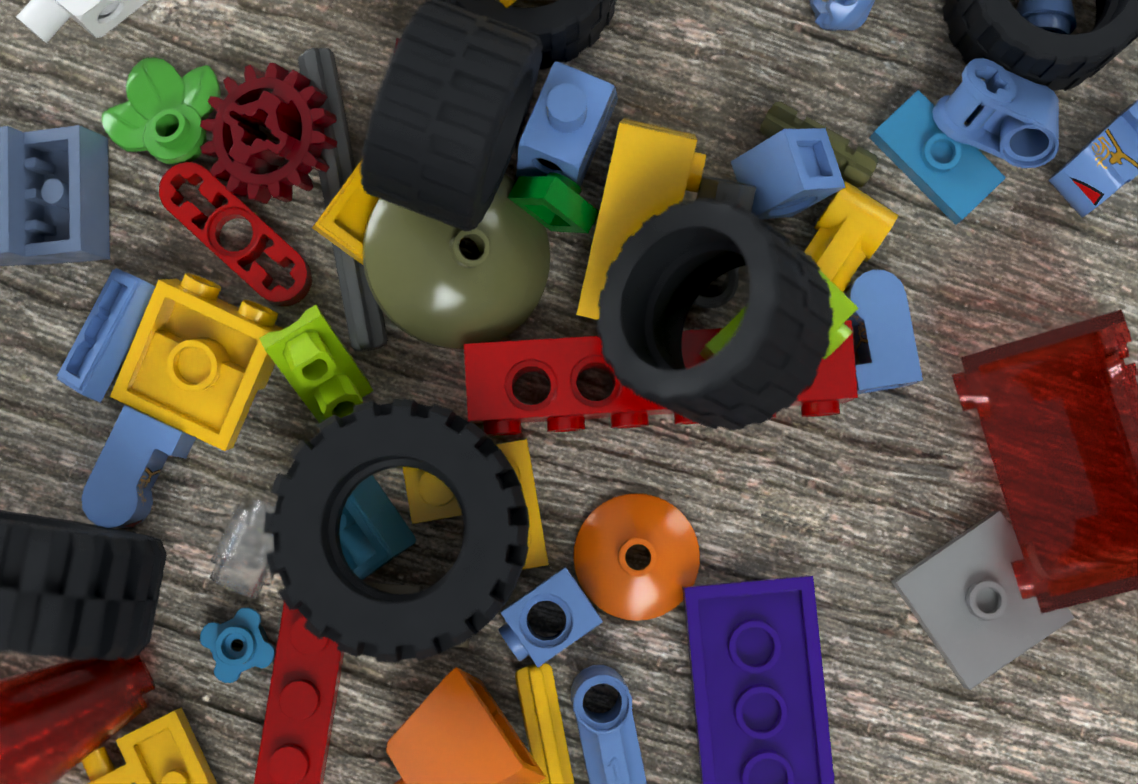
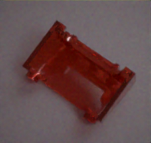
(1065, 455)

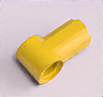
(848, 234)

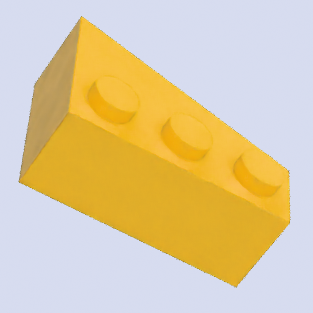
(644, 178)

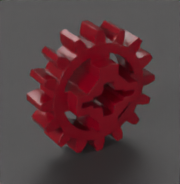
(243, 152)

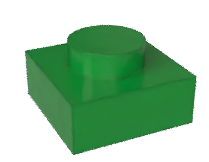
(554, 202)

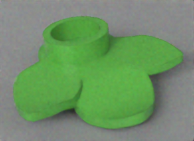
(160, 105)

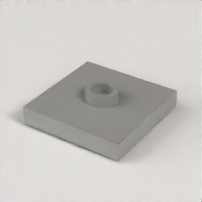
(973, 602)

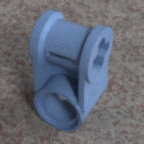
(1003, 113)

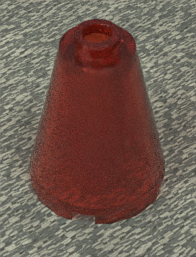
(66, 713)

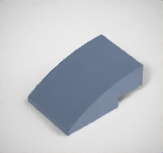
(53, 196)

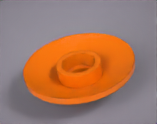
(602, 551)

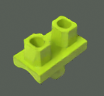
(318, 365)

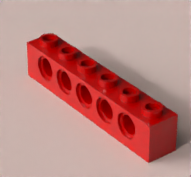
(496, 366)

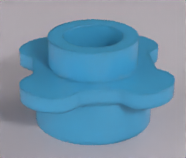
(255, 650)

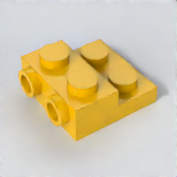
(197, 360)

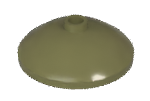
(440, 294)

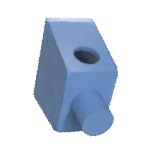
(566, 124)

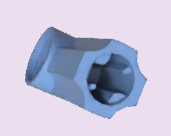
(610, 737)

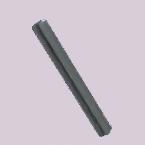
(362, 312)

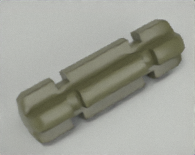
(855, 165)

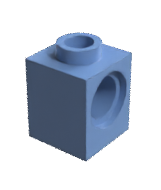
(789, 172)
(579, 614)

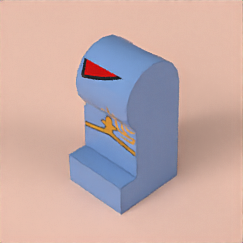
(1101, 164)
(883, 333)
(128, 467)

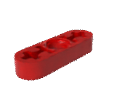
(215, 193)

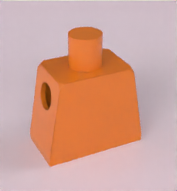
(460, 739)

